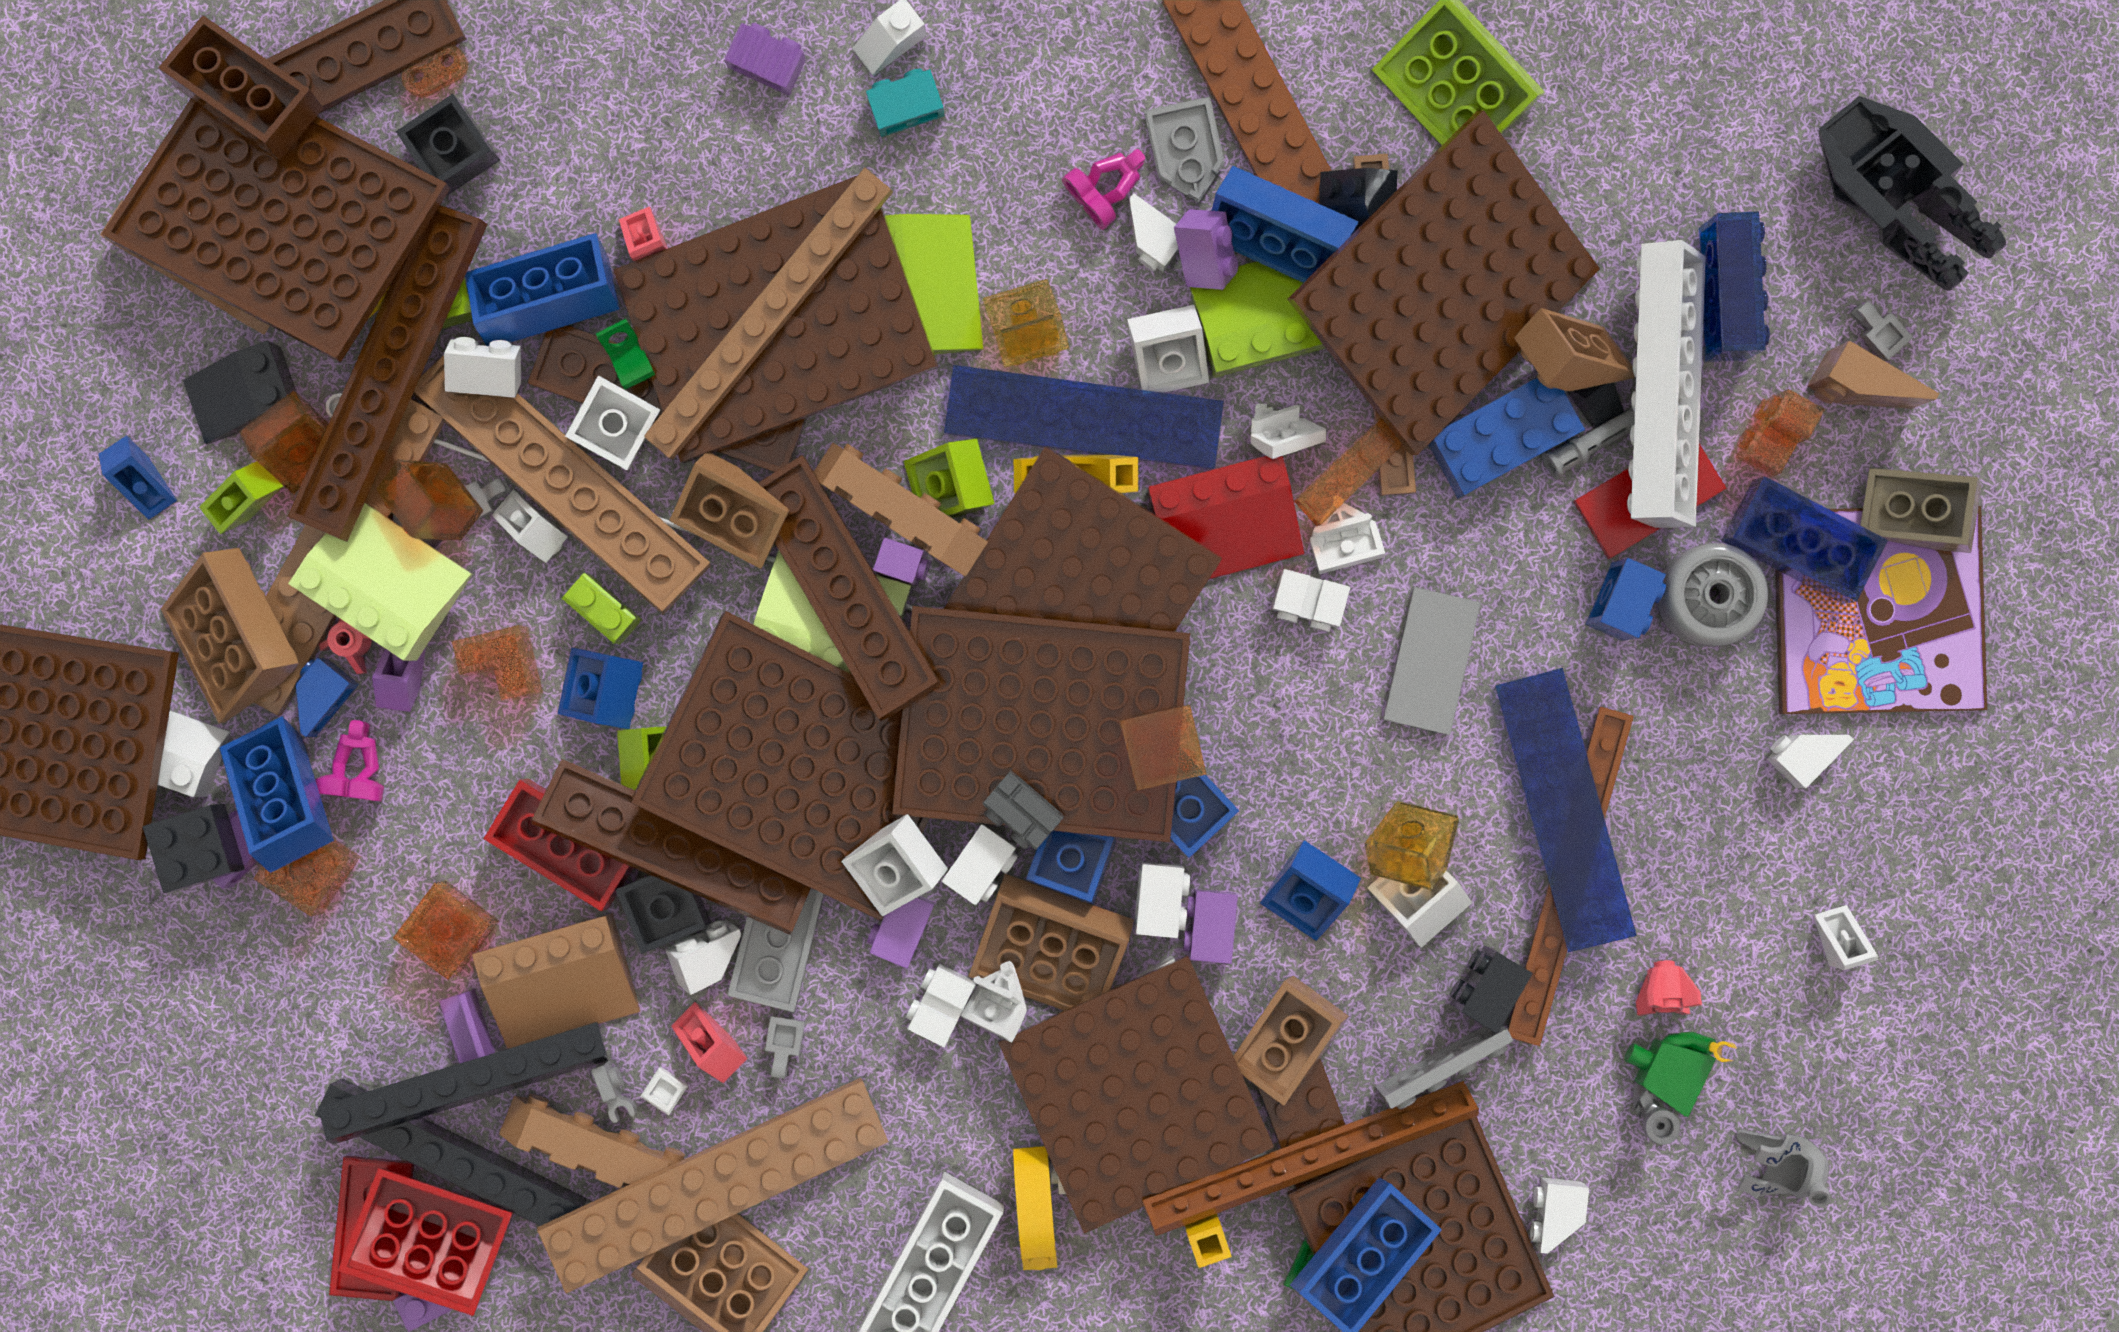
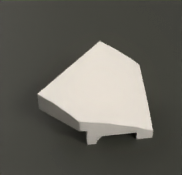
(1283, 431)
(1346, 540)
(997, 1003)

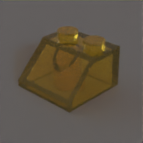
(1026, 323)
(1412, 845)

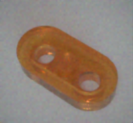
(435, 74)

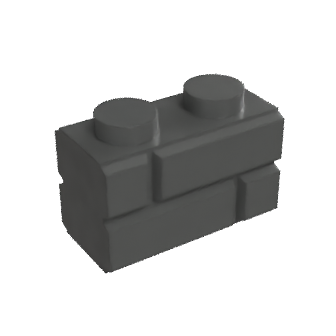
(1022, 811)

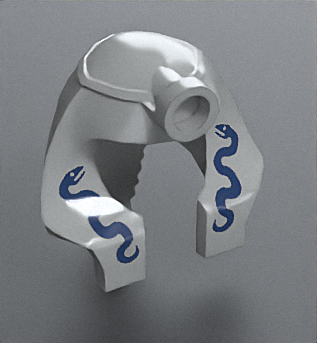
(1793, 1167)

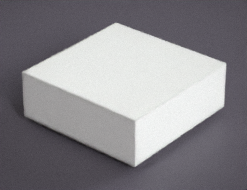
(664, 1090)

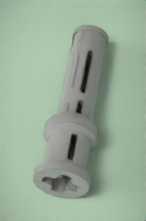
(1578, 449)

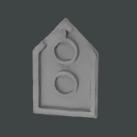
(1186, 145)

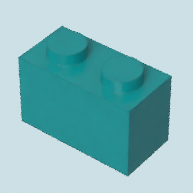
(905, 101)

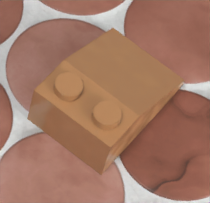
(1571, 352)
(1860, 378)
(729, 510)
(1288, 1039)

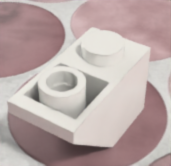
(704, 956)
(1559, 1213)

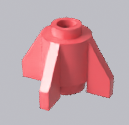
(354, 650)
(1667, 990)

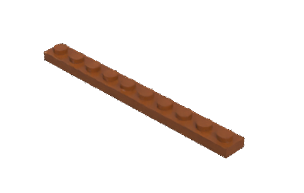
(1548, 943)
(1309, 1158)

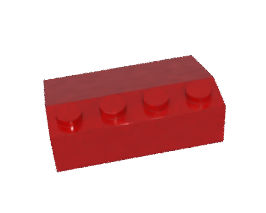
(1234, 511)
(426, 1241)

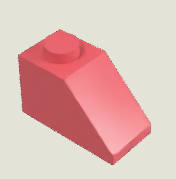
(708, 1043)

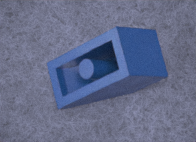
(136, 477)
(321, 694)

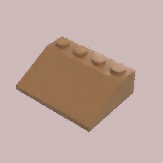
(228, 633)
(1056, 943)
(557, 981)
(723, 1277)

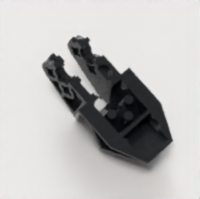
(1886, 159)

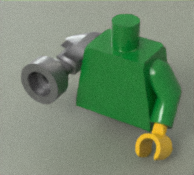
(1673, 1073)

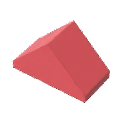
(642, 234)

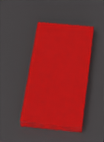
(1608, 514)
(354, 1187)

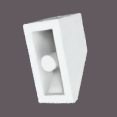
(889, 36)
(1152, 235)
(529, 526)
(1806, 756)

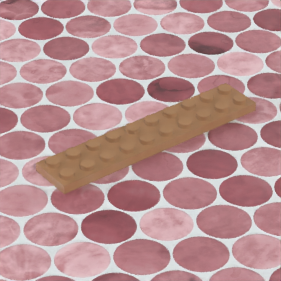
(570, 488)
(300, 617)
(712, 1185)

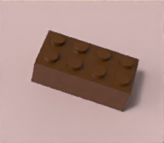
(241, 87)

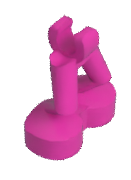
(1084, 191)
(360, 786)

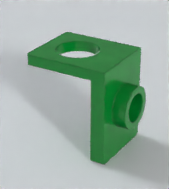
(627, 357)

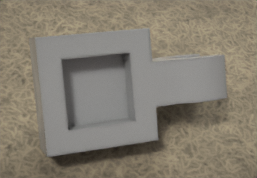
(1884, 333)
(488, 494)
(784, 1039)
(609, 1085)

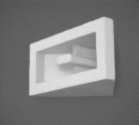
(1843, 939)

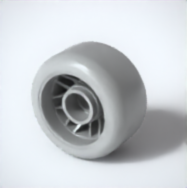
(1687, 603)

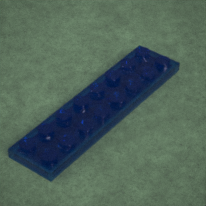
(1083, 417)
(1565, 810)

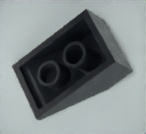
(1357, 191)
(238, 389)

